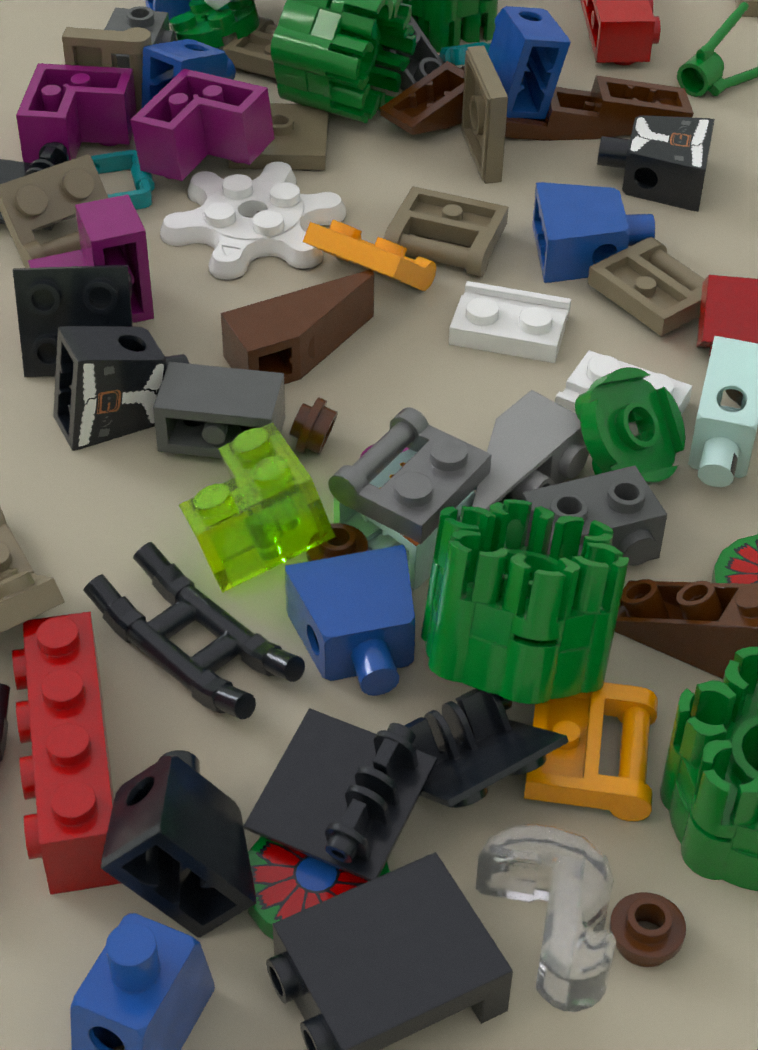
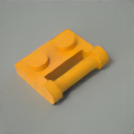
(382, 257)
(573, 769)

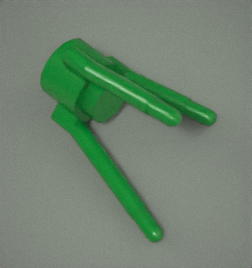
(706, 67)

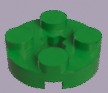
(210, 25)
(625, 399)

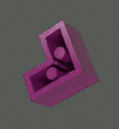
(76, 107)
(200, 118)
(111, 236)

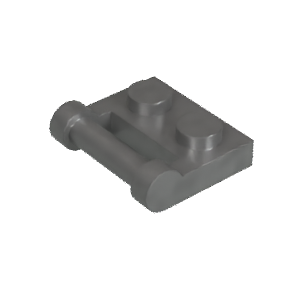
(433, 479)

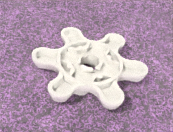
(238, 239)

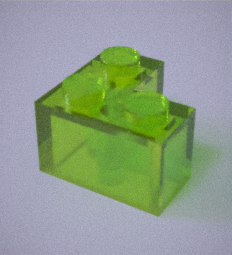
(259, 514)

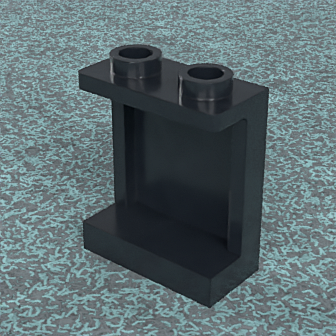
(388, 960)

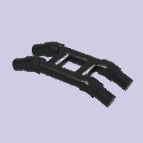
(188, 605)

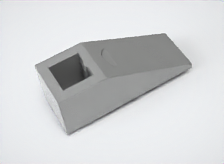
(531, 449)

